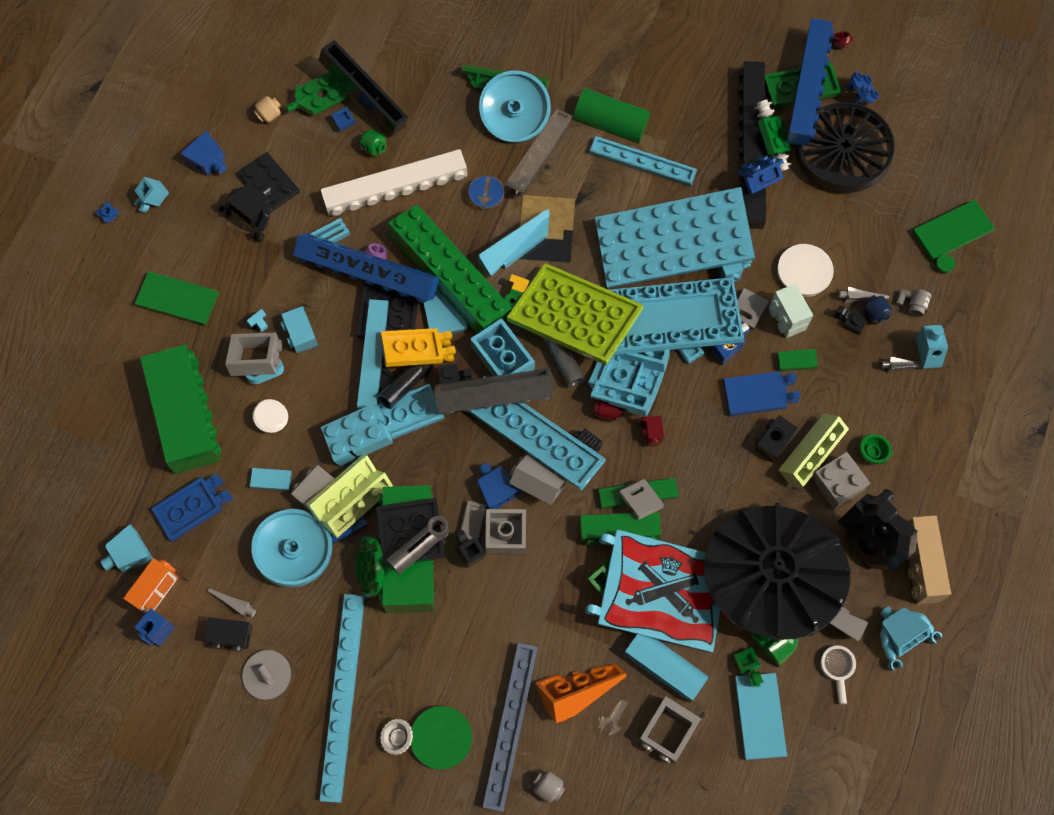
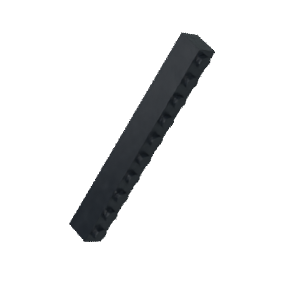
(752, 142)

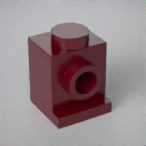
(652, 430)

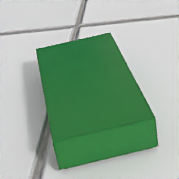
(797, 360)

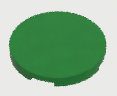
(370, 566)
(441, 737)

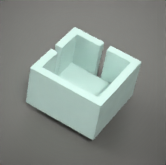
(790, 310)

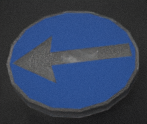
(486, 192)

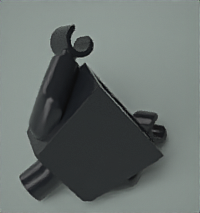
(250, 206)

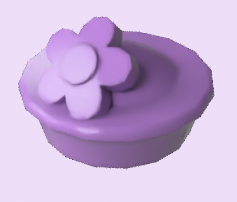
(376, 250)

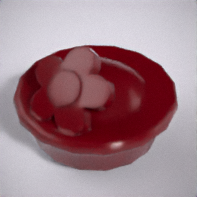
(842, 39)

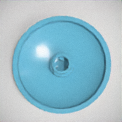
(514, 106)
(291, 548)

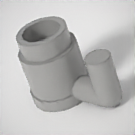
(918, 303)

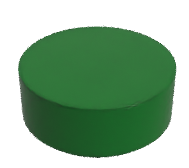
(945, 264)

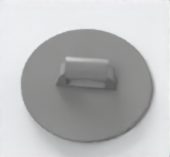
(266, 674)

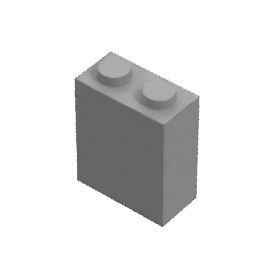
(537, 479)

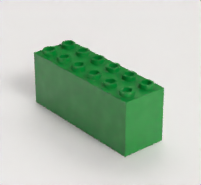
(181, 409)
(415, 586)

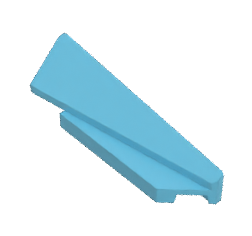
(515, 244)

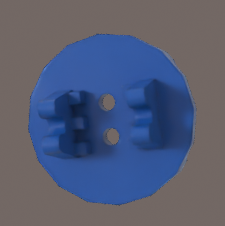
(863, 87)

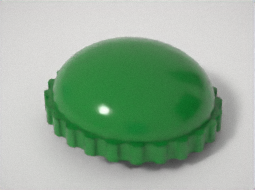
(875, 449)

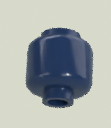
(877, 309)

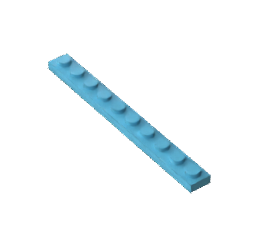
(342, 699)

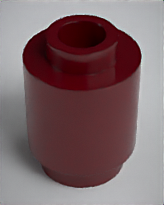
(607, 411)

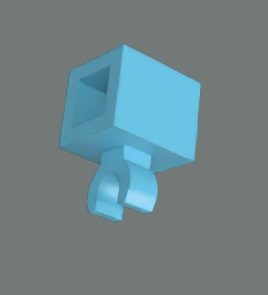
(150, 192)
(733, 270)

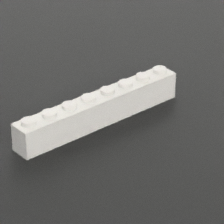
(394, 182)

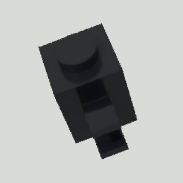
(450, 374)
(470, 550)

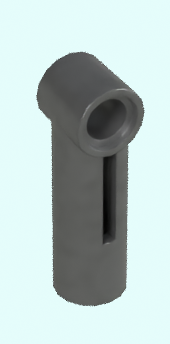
(565, 363)
(418, 545)

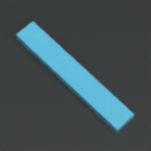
(643, 161)
(372, 353)

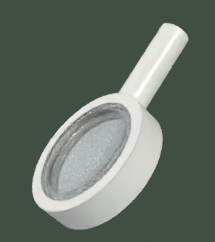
(838, 665)

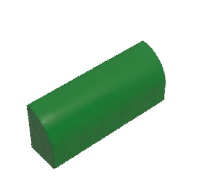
(611, 115)

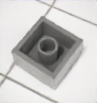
(840, 480)
(505, 531)

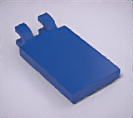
(759, 393)
(191, 506)

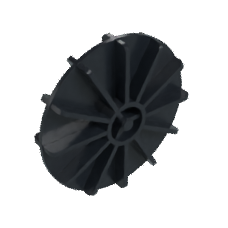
(777, 572)

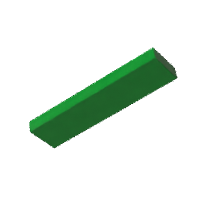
(664, 489)

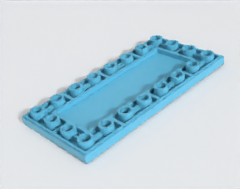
(683, 316)

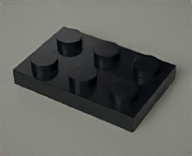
(266, 171)

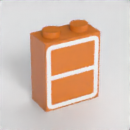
(152, 586)

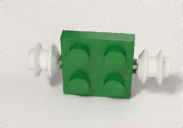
(773, 133)

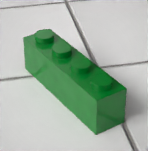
(596, 525)

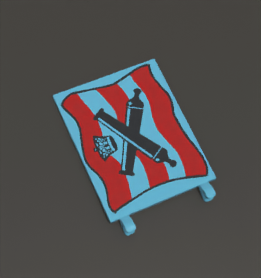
(657, 592)

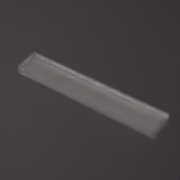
(539, 151)

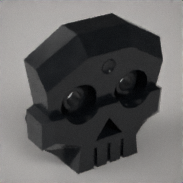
(879, 532)

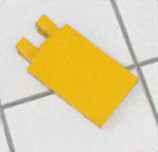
(416, 347)

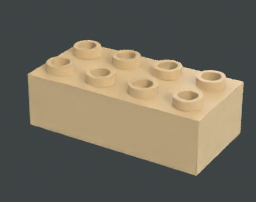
(928, 563)

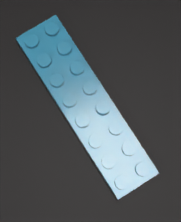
(543, 441)

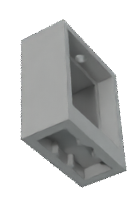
(253, 367)
(679, 712)

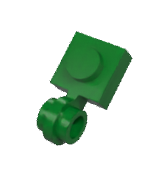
(748, 663)

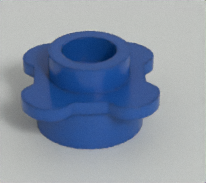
(109, 216)

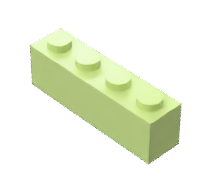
(813, 449)

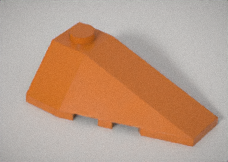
(571, 694)

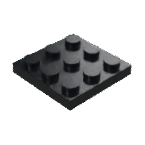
(401, 309)
(404, 520)

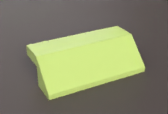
(348, 496)

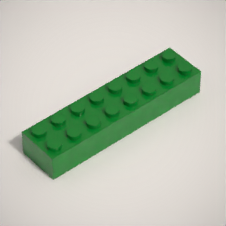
(459, 280)

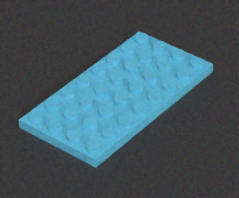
(674, 238)

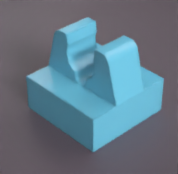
(258, 321)

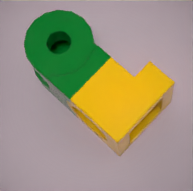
(518, 287)

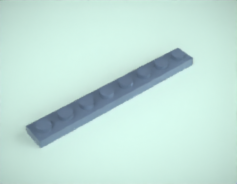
(510, 727)

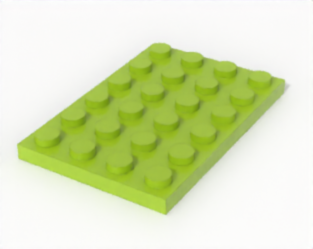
(575, 313)

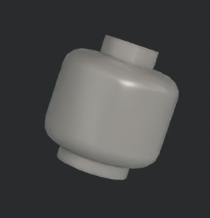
(548, 787)

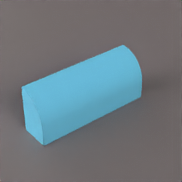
(666, 666)

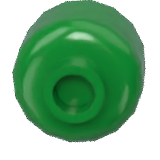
(372, 142)

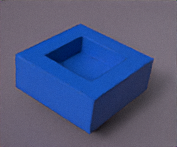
(343, 119)

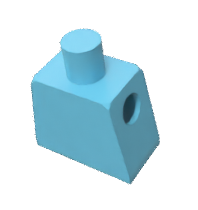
(931, 340)
(126, 551)

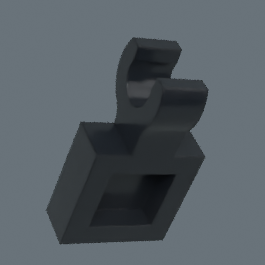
(853, 320)

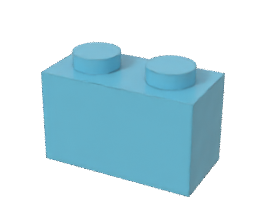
(299, 330)

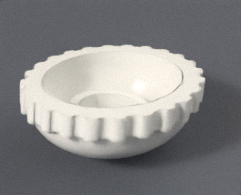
(396, 736)

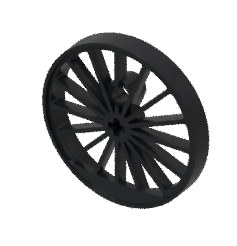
(854, 149)

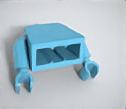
(903, 632)

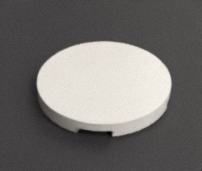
(807, 268)

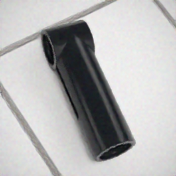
(403, 384)

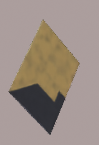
(560, 228)

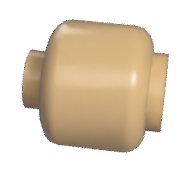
(267, 109)

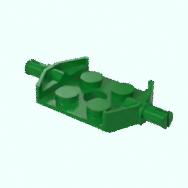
(308, 98)

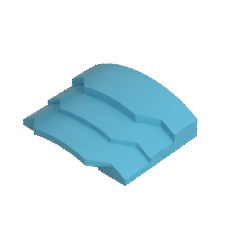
(630, 380)

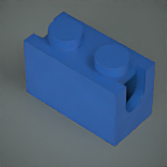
(154, 628)

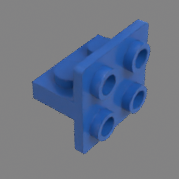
(761, 173)

